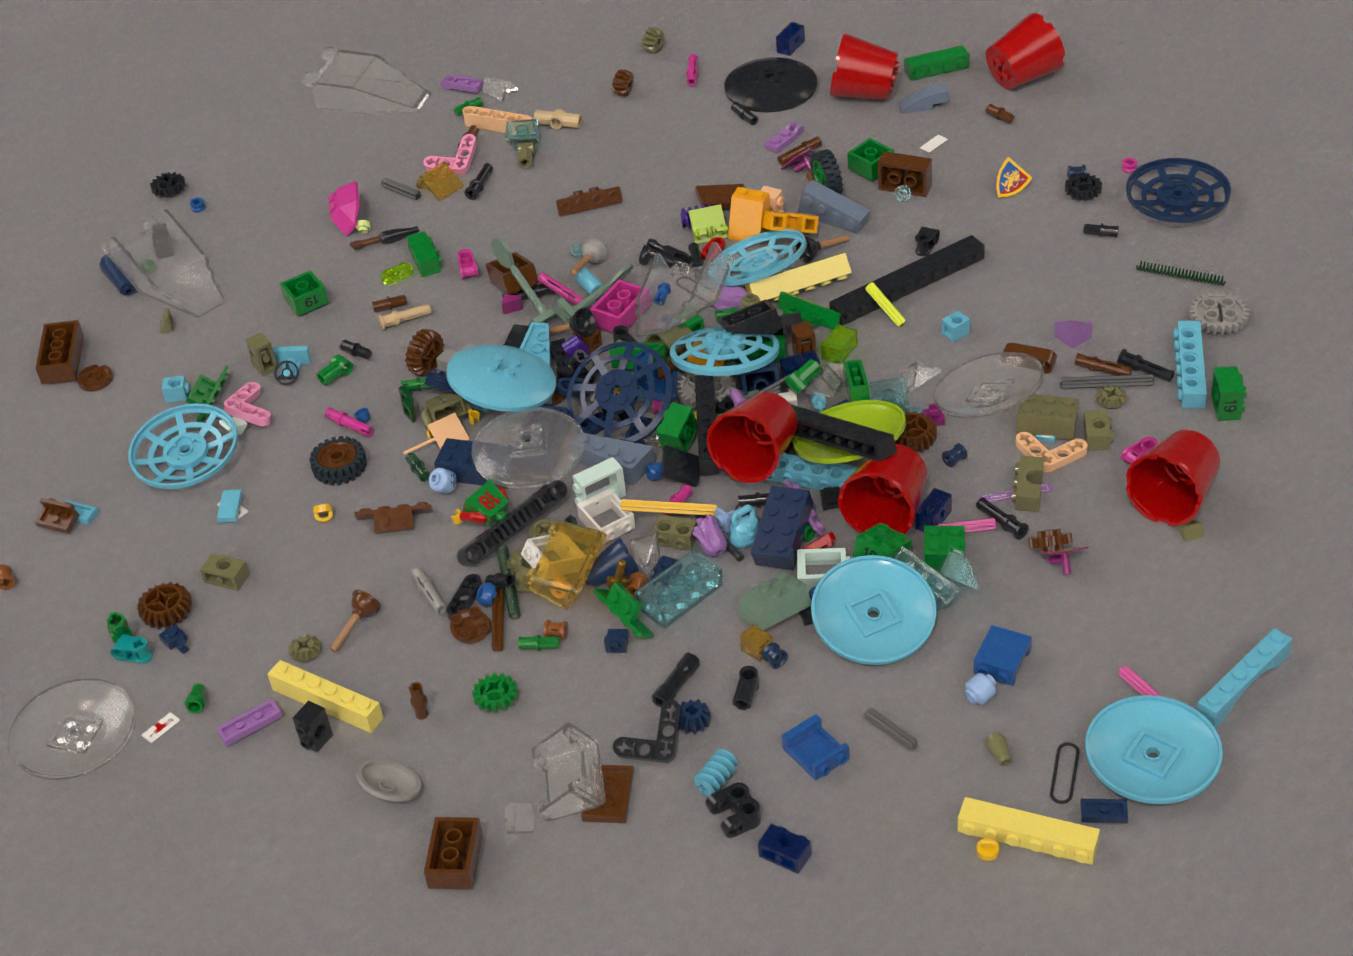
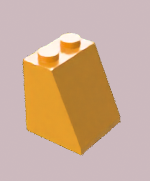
(747, 213)

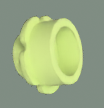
(363, 226)

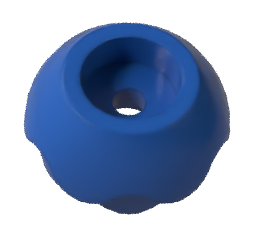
(486, 593)

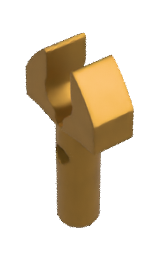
(618, 577)

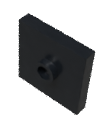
(680, 466)

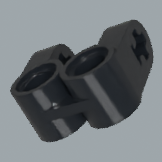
(739, 801)

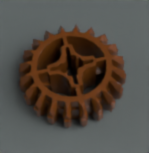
(423, 352)
(919, 432)
(164, 605)

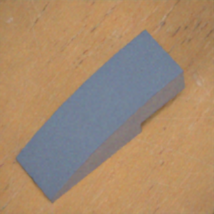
(924, 99)

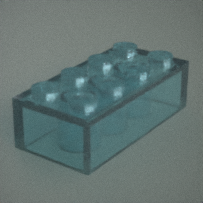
(679, 588)

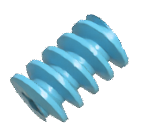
(715, 772)

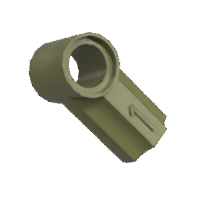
(526, 151)

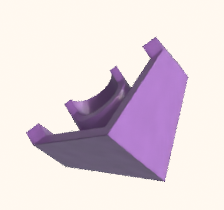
(1073, 332)

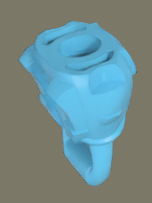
(743, 530)

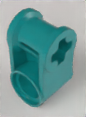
(131, 649)

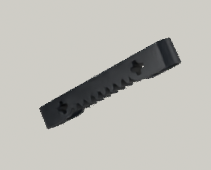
(512, 523)

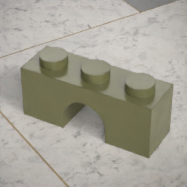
(1028, 483)

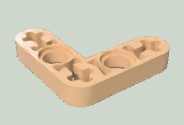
(1074, 449)

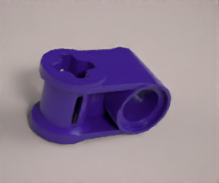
(573, 344)

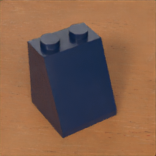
(758, 378)

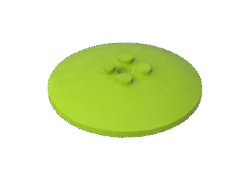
(869, 413)

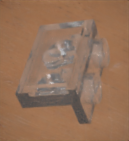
(498, 87)

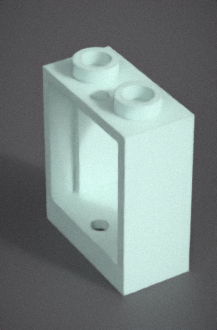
(596, 473)
(817, 557)

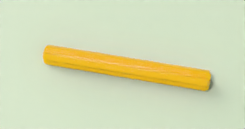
(668, 507)

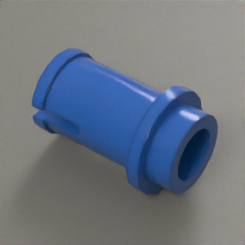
(663, 290)

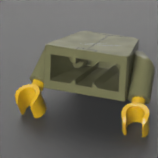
(445, 405)

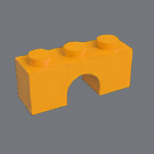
(786, 220)

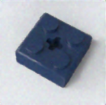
(438, 380)

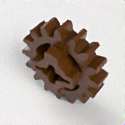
(1050, 540)

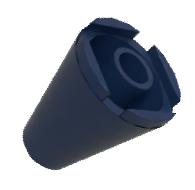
(115, 276)
(607, 562)

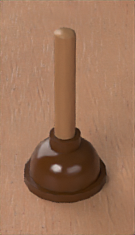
(363, 605)

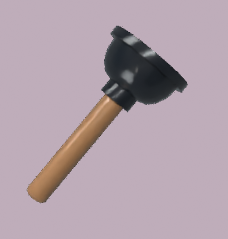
(814, 246)
(582, 323)

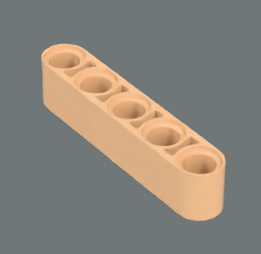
(490, 119)

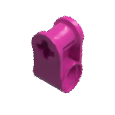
(467, 264)
(1133, 452)

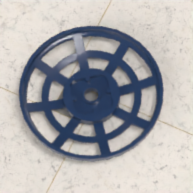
(1178, 194)
(629, 391)

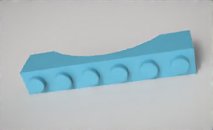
(1264, 656)

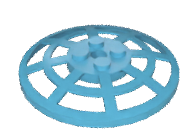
(763, 261)
(722, 346)
(184, 441)

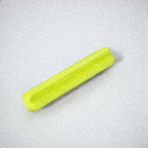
(885, 304)

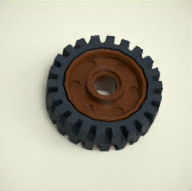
(338, 460)

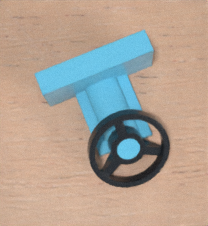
(291, 358)

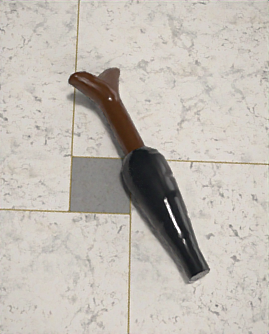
(385, 237)

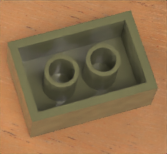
(1048, 416)

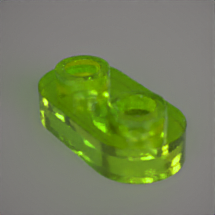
(397, 273)

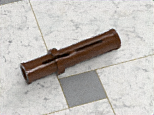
(813, 143)
(1095, 363)

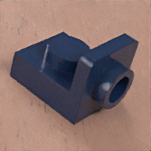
(616, 640)

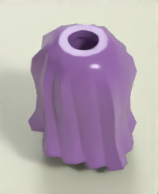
(730, 297)
(710, 536)

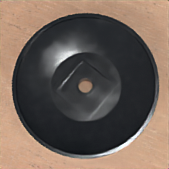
(771, 84)

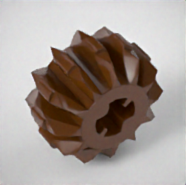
(623, 82)

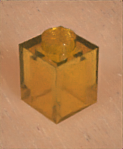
(754, 641)

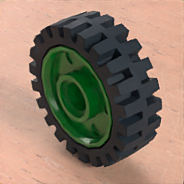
(826, 170)

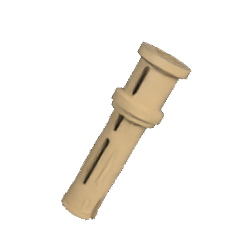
(396, 318)

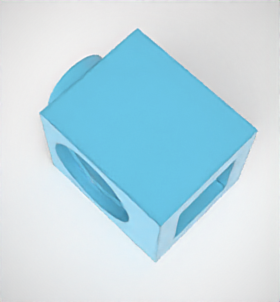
(955, 326)
(175, 389)

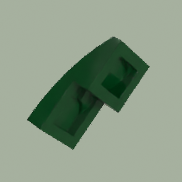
(407, 403)

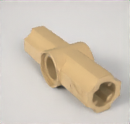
(558, 119)

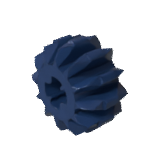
(694, 716)

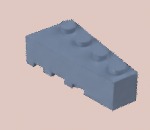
(832, 208)
(630, 455)

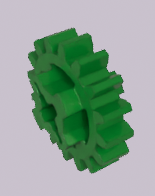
(495, 692)

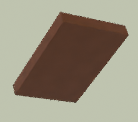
(716, 194)
(617, 789)

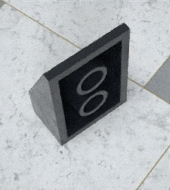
(754, 319)

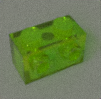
(839, 344)

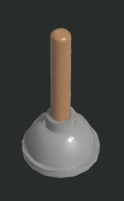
(593, 251)

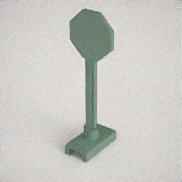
(505, 258)
(566, 312)

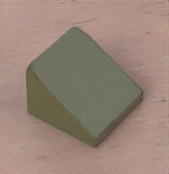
(166, 323)
(1191, 530)

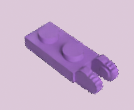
(462, 83)
(784, 137)

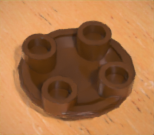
(469, 625)

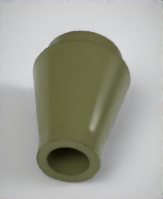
(998, 746)

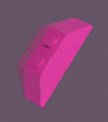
(345, 207)

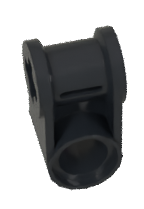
(926, 240)
(578, 360)

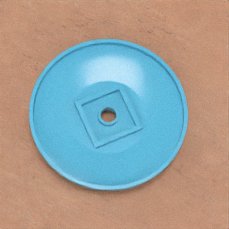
(501, 377)
(878, 585)
(1147, 724)

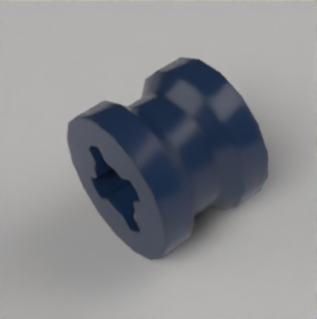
(774, 655)

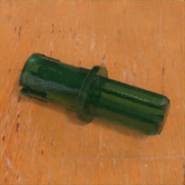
(417, 466)

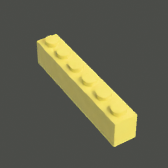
(801, 277)
(336, 700)
(1028, 830)

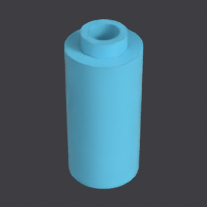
(588, 281)

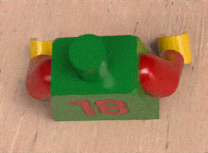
(484, 505)

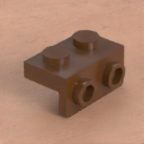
(57, 515)

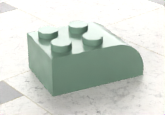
(774, 601)

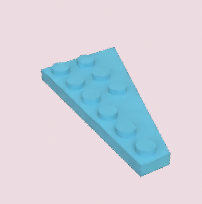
(538, 343)

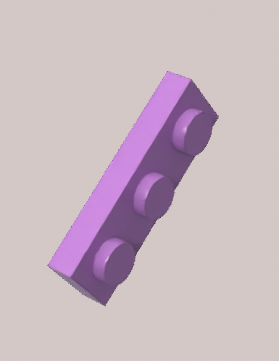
(249, 722)

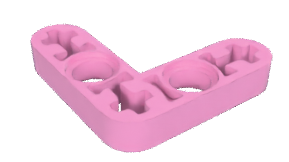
(456, 163)
(237, 407)

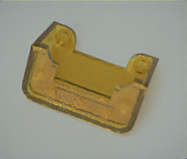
(565, 563)

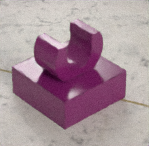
(935, 414)

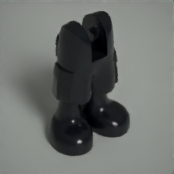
(670, 254)

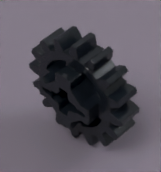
(167, 184)
(1083, 186)

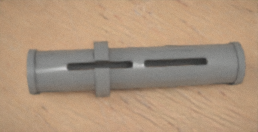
(425, 585)

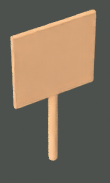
(444, 428)

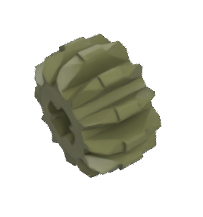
(653, 39)

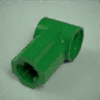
(337, 367)
(799, 378)
(117, 626)

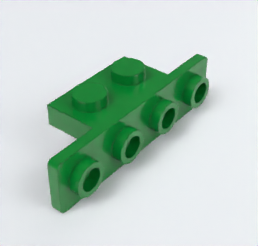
(809, 311)
(204, 391)
(625, 607)

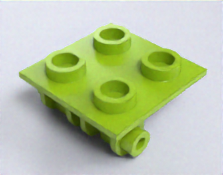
(708, 223)

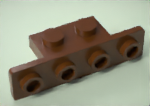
(588, 200)
(393, 519)

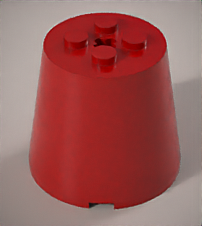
(1026, 52)
(864, 70)
(752, 437)
(1173, 477)
(884, 492)

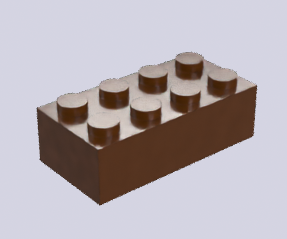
(59, 352)

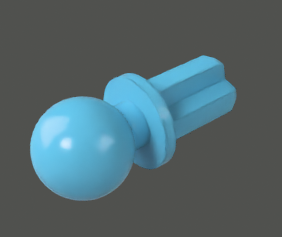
(818, 402)

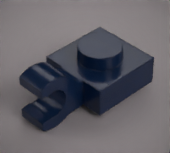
(173, 638)

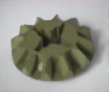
(1113, 401)
(540, 525)
(304, 654)

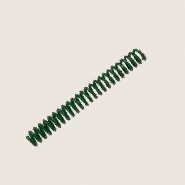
(1182, 274)
(506, 589)

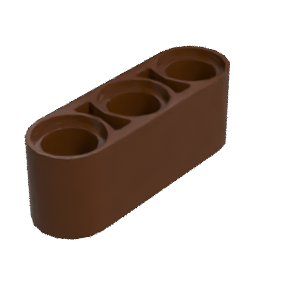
(1045, 356)

